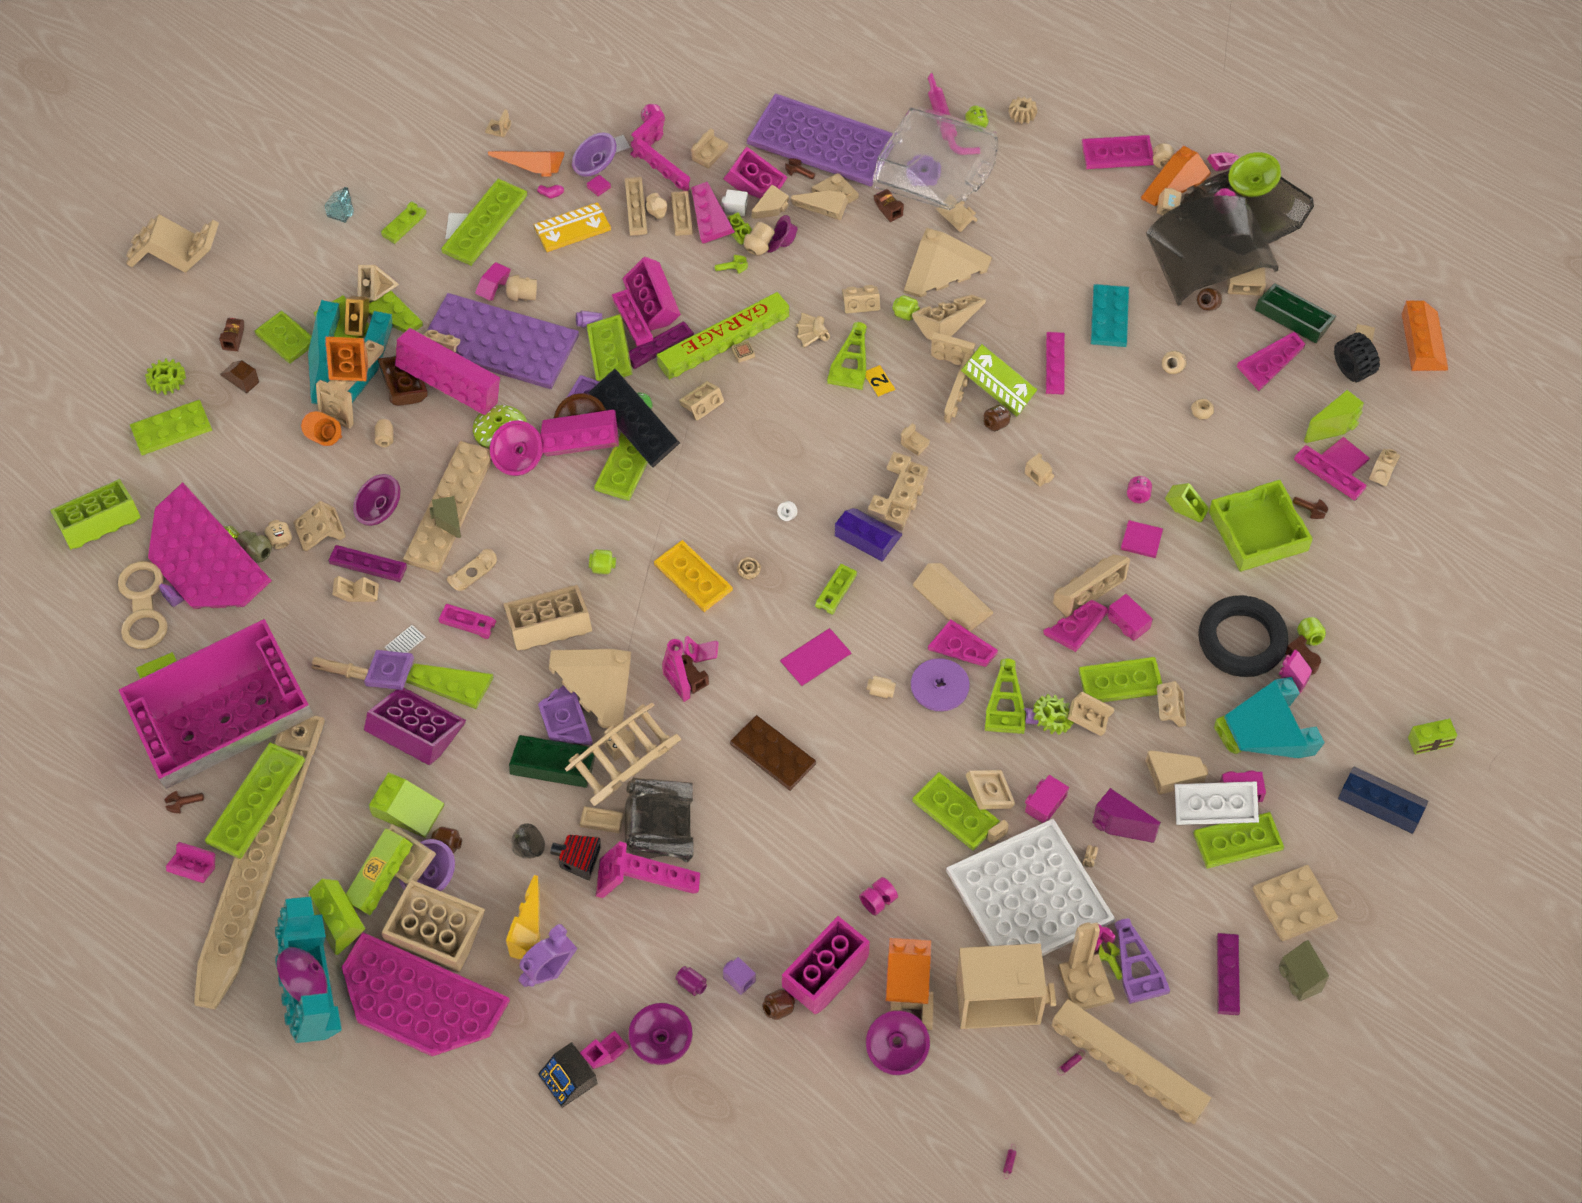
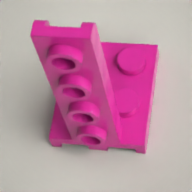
(643, 139)
(618, 863)

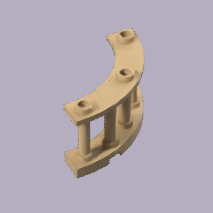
(636, 764)

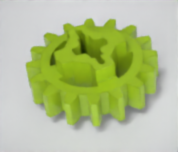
(167, 376)
(1052, 714)

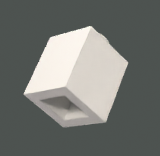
(735, 202)

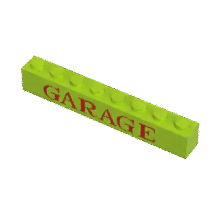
(723, 335)

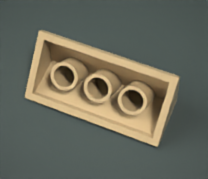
(951, 596)

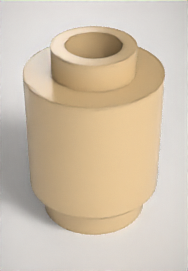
(384, 433)
(881, 687)

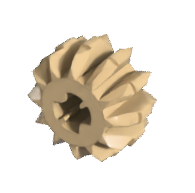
(1023, 110)

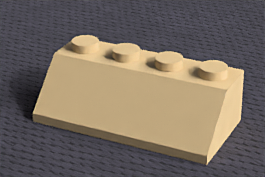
(1092, 584)

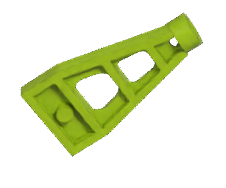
(846, 376)
(1003, 720)

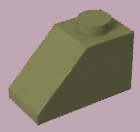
(446, 515)

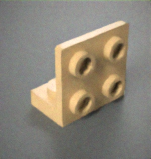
(317, 524)

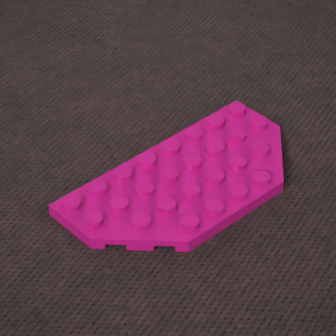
(201, 554)
(418, 999)

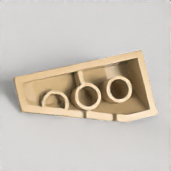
(947, 317)

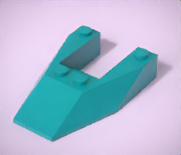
(325, 326)

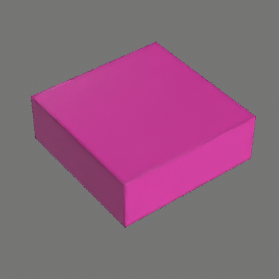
(598, 185)

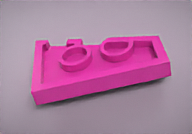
(1077, 627)

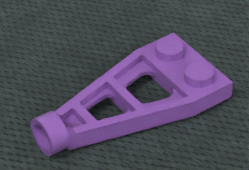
(1143, 987)

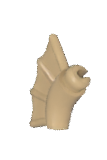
(811, 329)

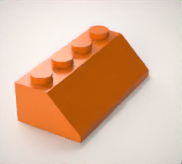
(1423, 337)

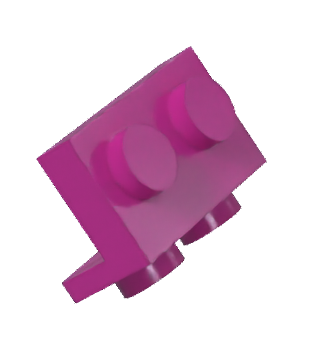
(191, 862)

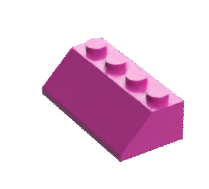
(652, 293)
(579, 433)

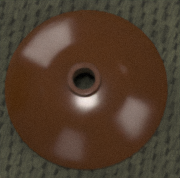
(577, 405)

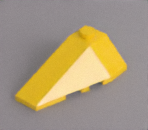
(526, 927)

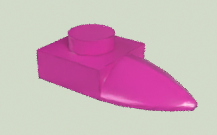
(1222, 160)

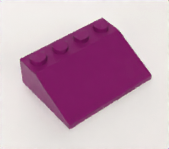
(413, 725)

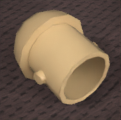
(758, 239)
(521, 288)

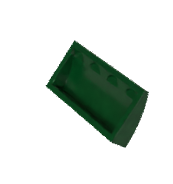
(1295, 312)
(547, 759)

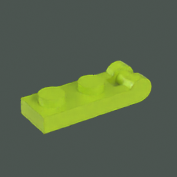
(403, 222)
(836, 588)

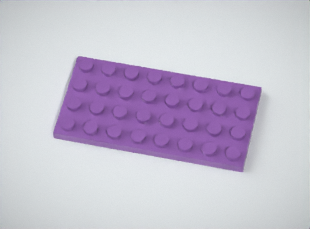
(819, 139)
(505, 340)

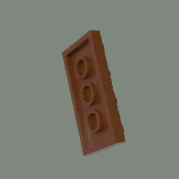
(773, 752)

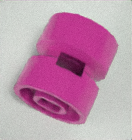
(879, 895)

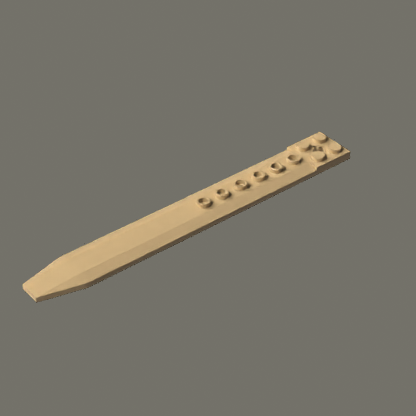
(249, 880)

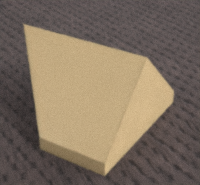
(373, 282)

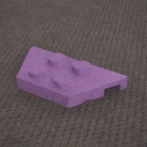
(564, 718)

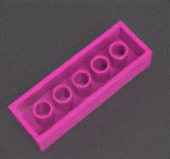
(447, 371)

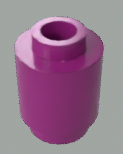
(691, 981)

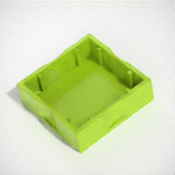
(1260, 525)

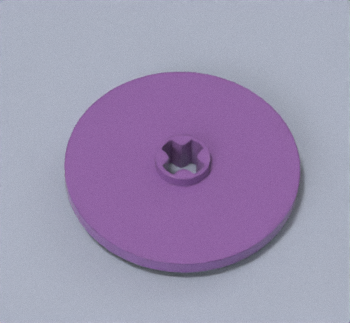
(941, 698)

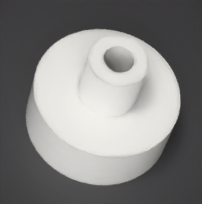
(787, 511)

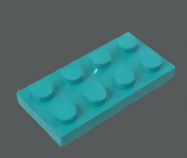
(1110, 315)

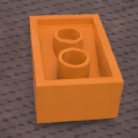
(347, 358)
(908, 970)

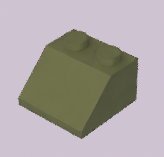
(1303, 971)

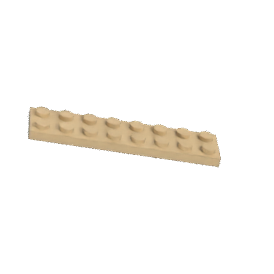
(462, 481)

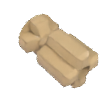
(1090, 856)

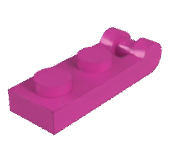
(467, 620)

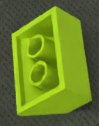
(338, 914)

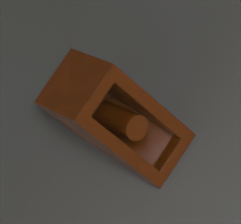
(241, 375)

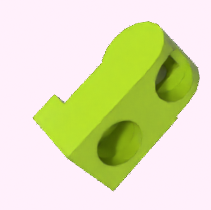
(1225, 735)

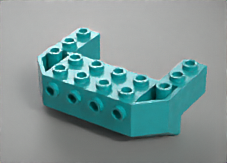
(315, 1015)

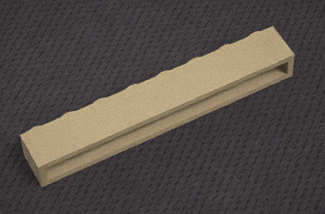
(1131, 1062)

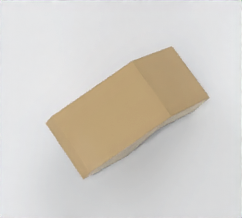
(360, 591)

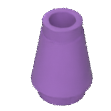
(586, 317)

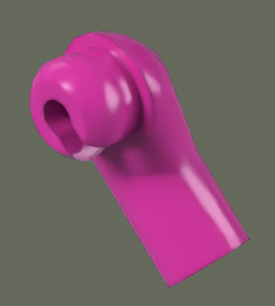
(551, 192)

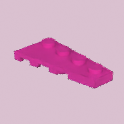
(709, 213)

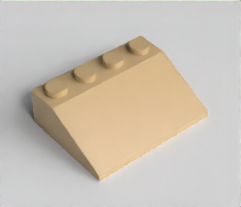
(547, 617)
(433, 925)

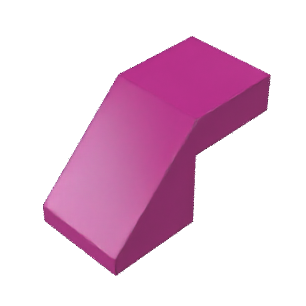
(489, 282)
(605, 1052)

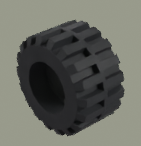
(1356, 357)

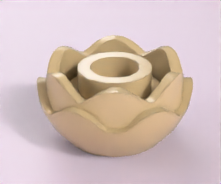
(1206, 412)
(746, 563)

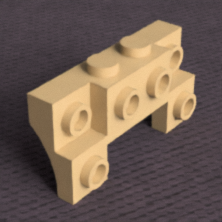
(904, 493)

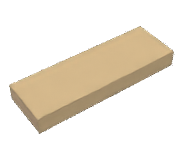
(681, 213)

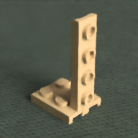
(958, 353)
(333, 396)
(1084, 972)

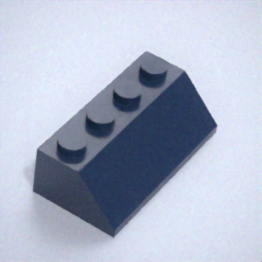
(1383, 800)

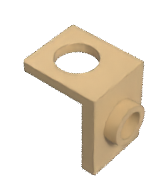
(504, 124)

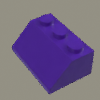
(866, 533)

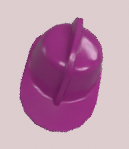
(784, 234)

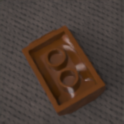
(401, 385)

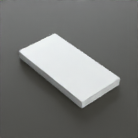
(1216, 803)

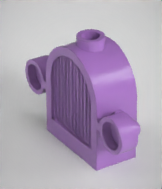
(547, 958)

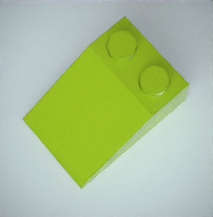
(1335, 418)
(405, 805)

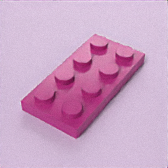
(1117, 152)

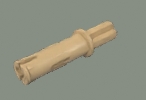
(339, 668)

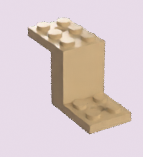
(171, 243)

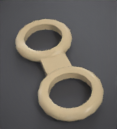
(142, 605)

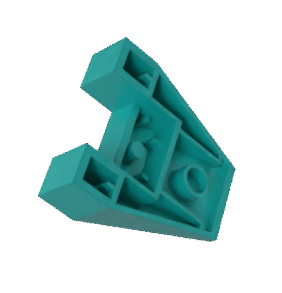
(1268, 726)

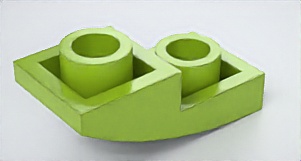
(740, 227)

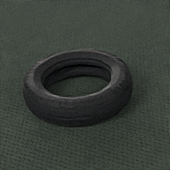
(1243, 606)

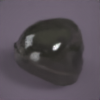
(528, 841)

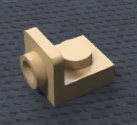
(913, 440)

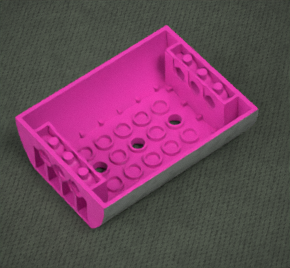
(204, 689)

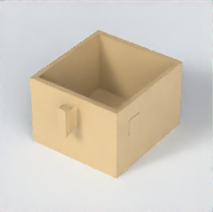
(1002, 986)

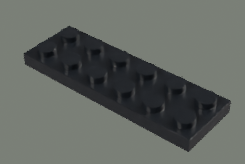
(635, 418)

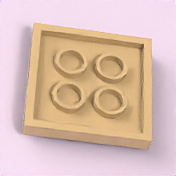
(1295, 903)

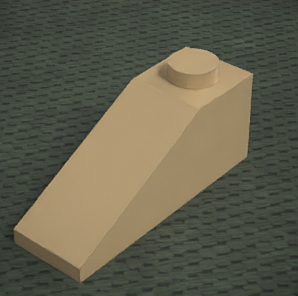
(824, 202)

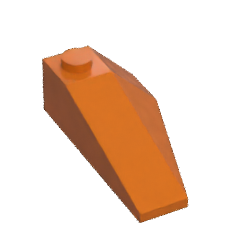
(538, 162)
(1179, 173)

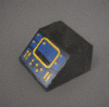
(567, 1075)

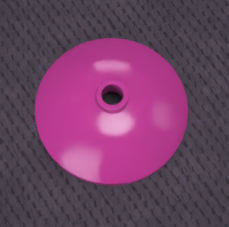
(506, 446)

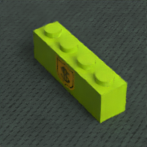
(378, 871)

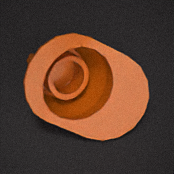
(321, 428)

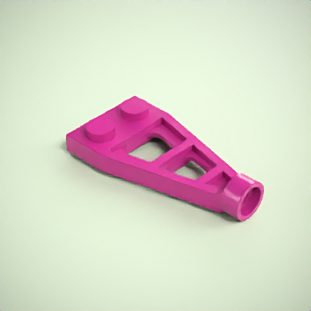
(674, 669)

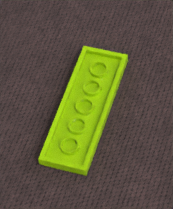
(484, 222)
(255, 800)

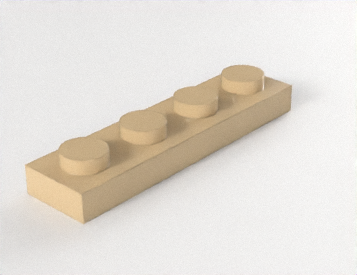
(635, 206)

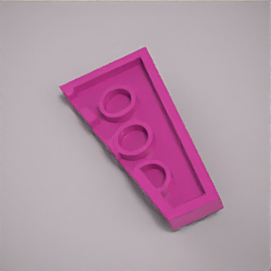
(1269, 361)

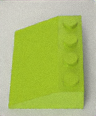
(95, 514)

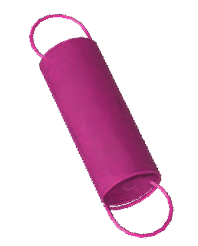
(1071, 1062)
(1009, 1161)

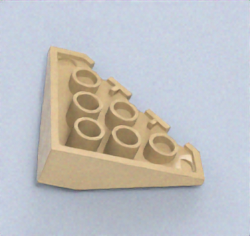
(941, 261)
(597, 679)

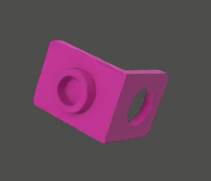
(702, 651)

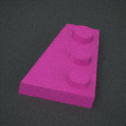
(963, 645)

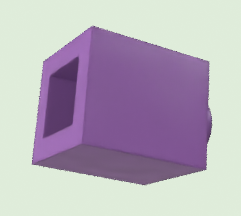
(739, 975)

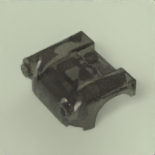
(658, 818)

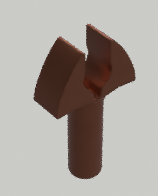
(796, 167)
(1315, 514)
(180, 801)

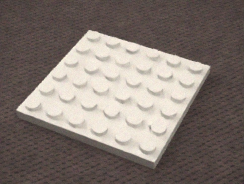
(1029, 890)

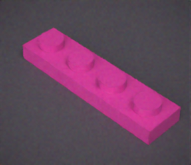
(632, 317)
(1055, 363)
(1330, 472)

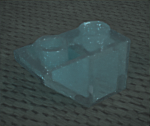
(339, 205)

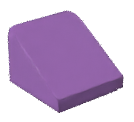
(171, 595)

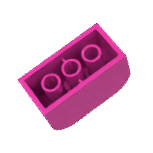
(826, 965)

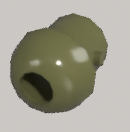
(256, 546)

